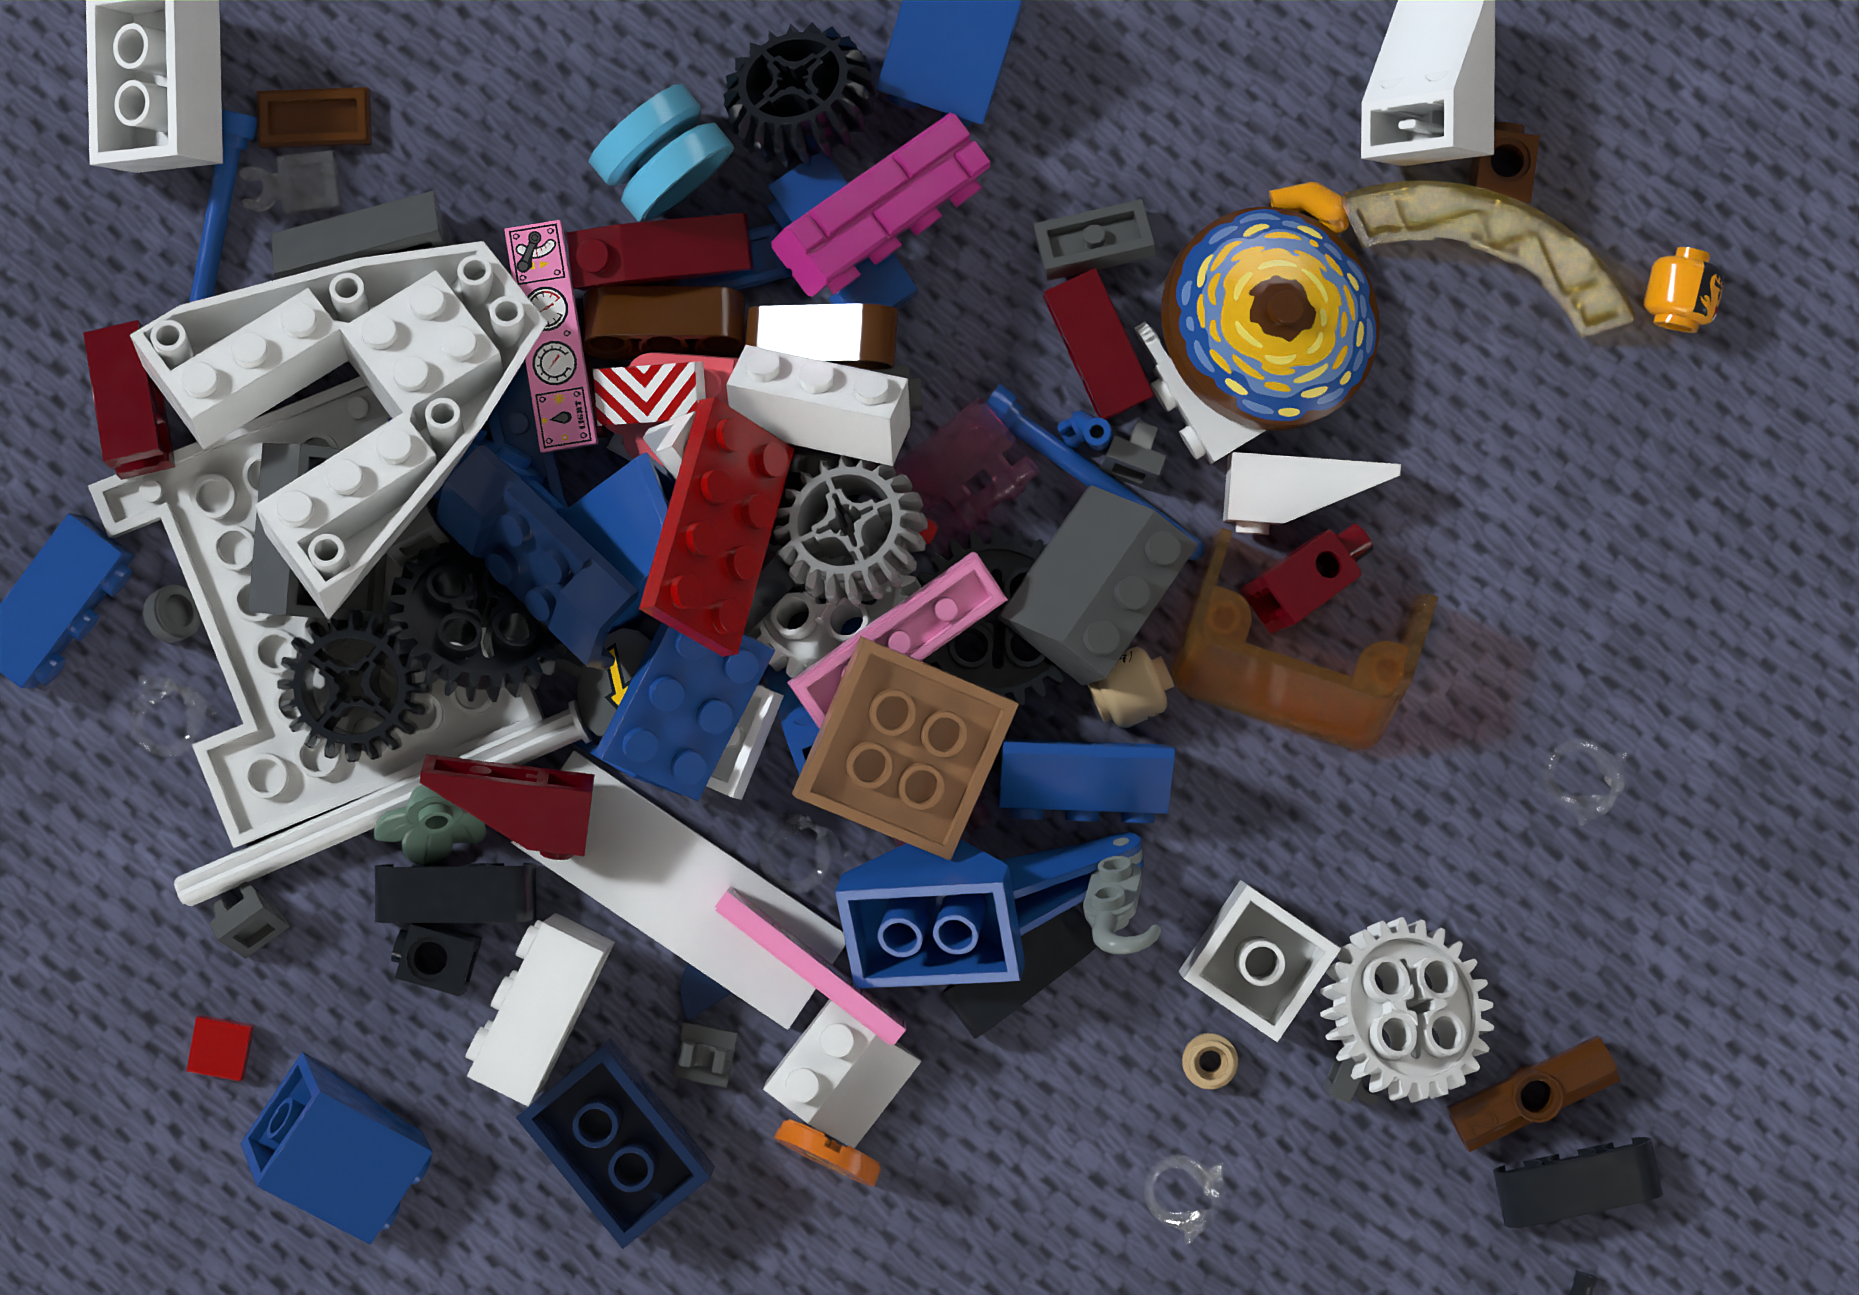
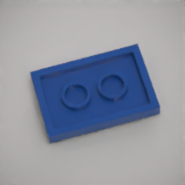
(682, 710)

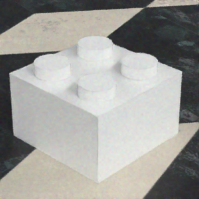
(1259, 961)

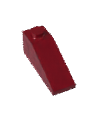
(659, 251)
(527, 804)

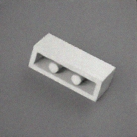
(822, 404)

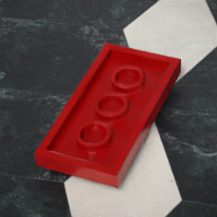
(717, 528)

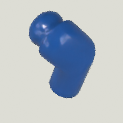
(1086, 428)

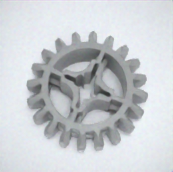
(806, 542)

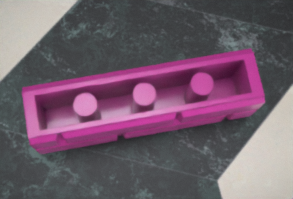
(881, 205)

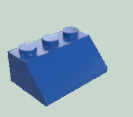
(1085, 779)

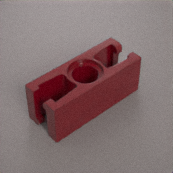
(1097, 345)
(127, 404)

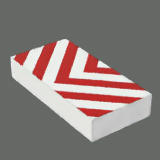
(648, 392)

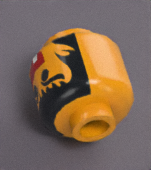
(1684, 290)

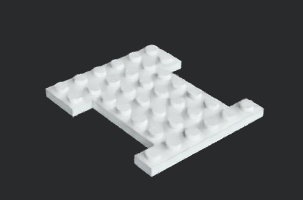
(262, 769)

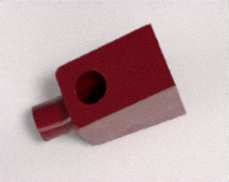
(1294, 585)

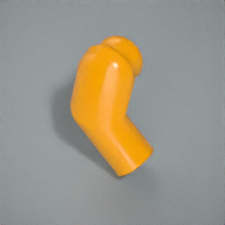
(1315, 200)

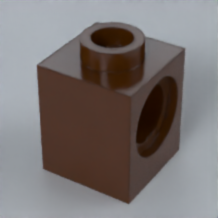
(1523, 149)

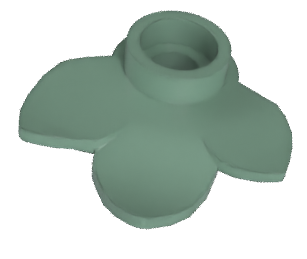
(429, 827)

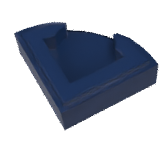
(699, 991)

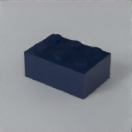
(616, 1143)

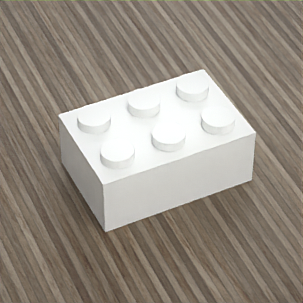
(154, 84)
(537, 1007)

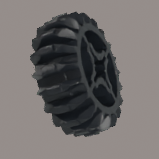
(799, 94)
(325, 724)

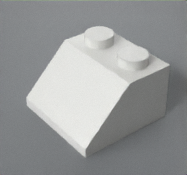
(840, 1075)

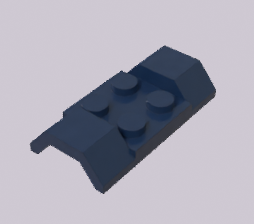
(535, 554)

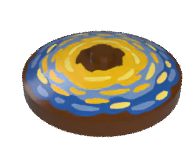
(1270, 318)

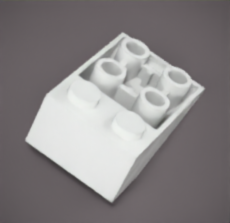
(1432, 84)

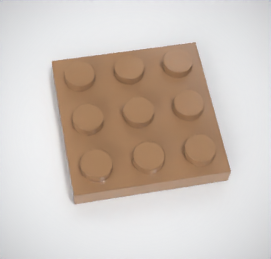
(905, 748)

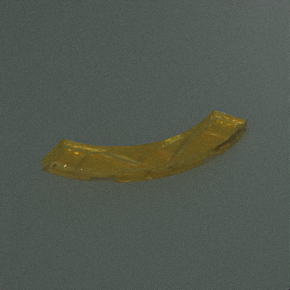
(1501, 228)

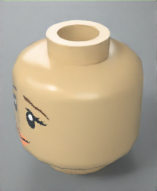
(1132, 689)

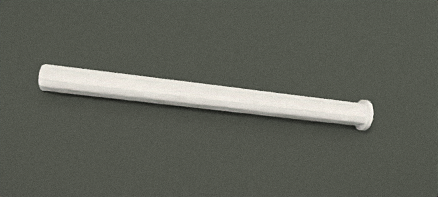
(365, 812)

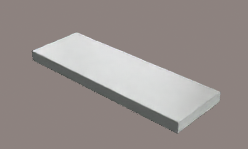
(668, 887)

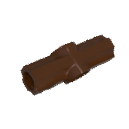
(1566, 1080)

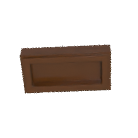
(314, 117)

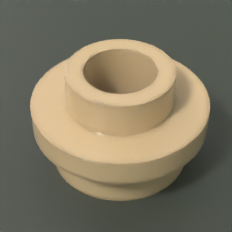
(1222, 1074)

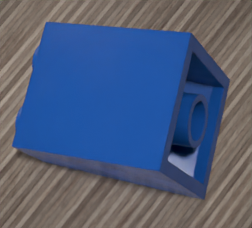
(949, 55)
(625, 522)
(335, 1151)

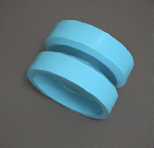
(661, 153)

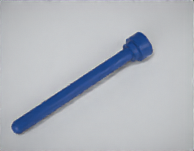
(236, 132)
(1005, 407)

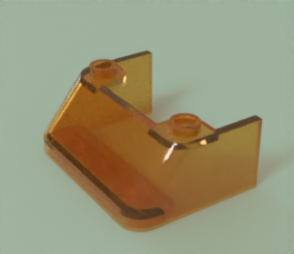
(1226, 672)

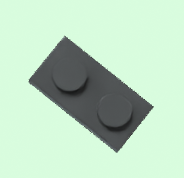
(1094, 240)

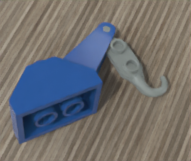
(963, 918)

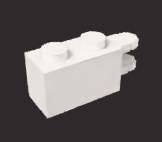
(1206, 431)

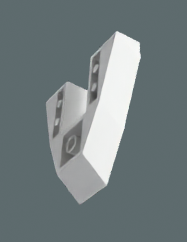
(424, 331)

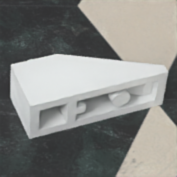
(1279, 488)

